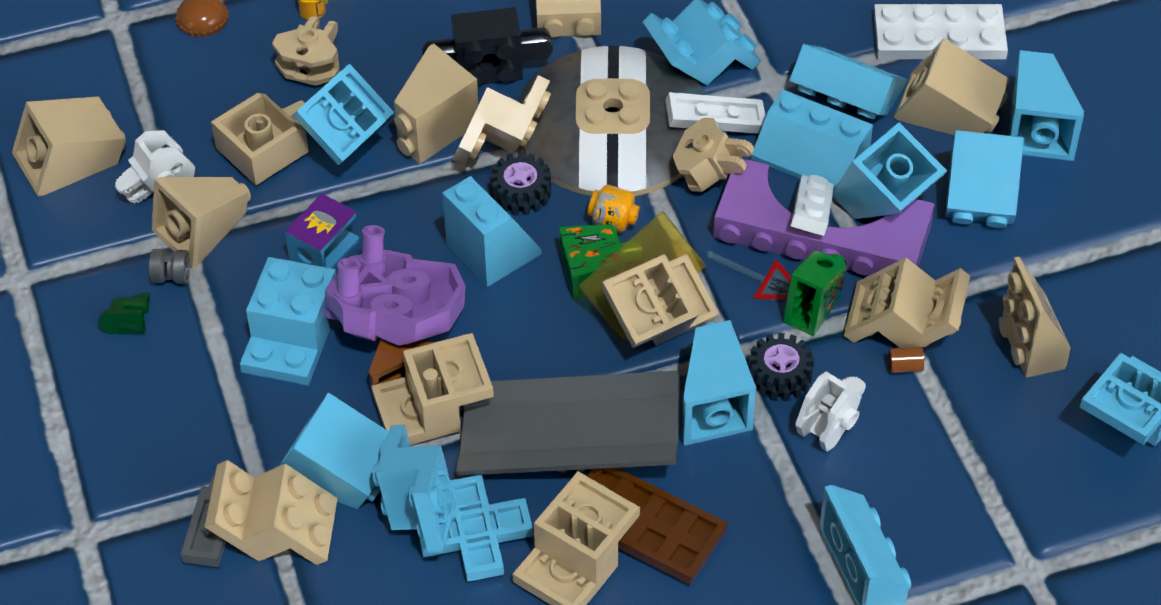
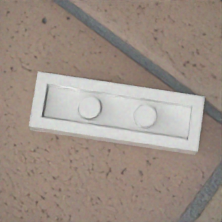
(729, 112)
(812, 204)

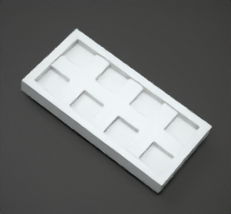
(916, 29)

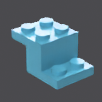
(702, 40)
(343, 114)
(287, 321)
(1128, 399)
(415, 488)

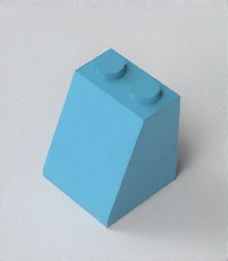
(1044, 108)
(887, 176)
(984, 178)
(484, 233)
(718, 386)
(339, 452)

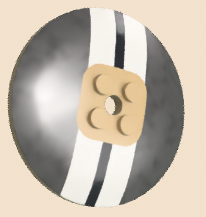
(602, 148)

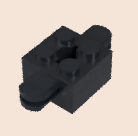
(493, 45)

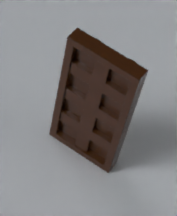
(668, 531)

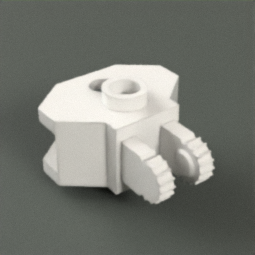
(152, 162)
(830, 408)

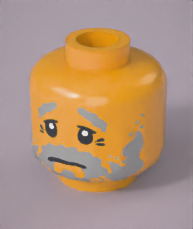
(613, 207)

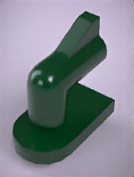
(125, 315)

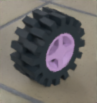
(533, 183)
(792, 359)

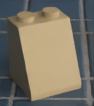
(569, 17)
(952, 92)
(434, 105)
(66, 142)

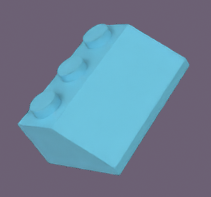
(846, 81)
(810, 138)
(861, 549)

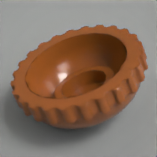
(201, 17)

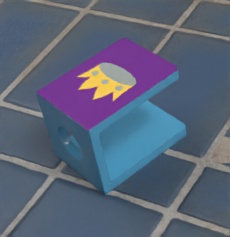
(320, 234)

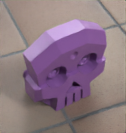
(393, 294)

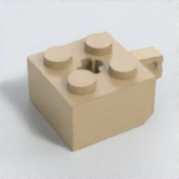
(260, 136)

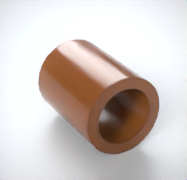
(906, 360)

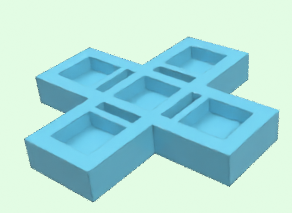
(480, 527)

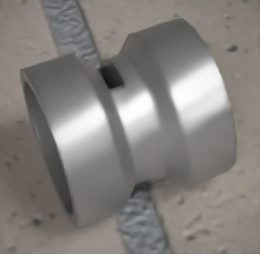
(169, 266)

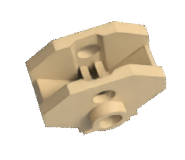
(308, 50)
(711, 155)

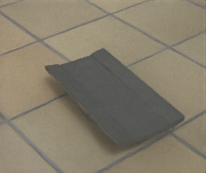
(572, 424)

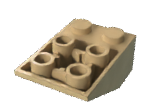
(1032, 325)

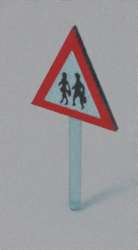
(774, 285)

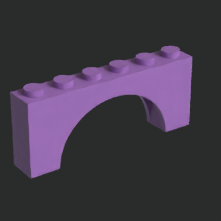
(757, 220)

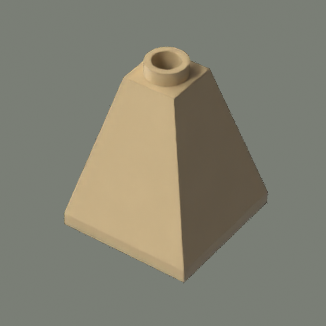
(197, 212)

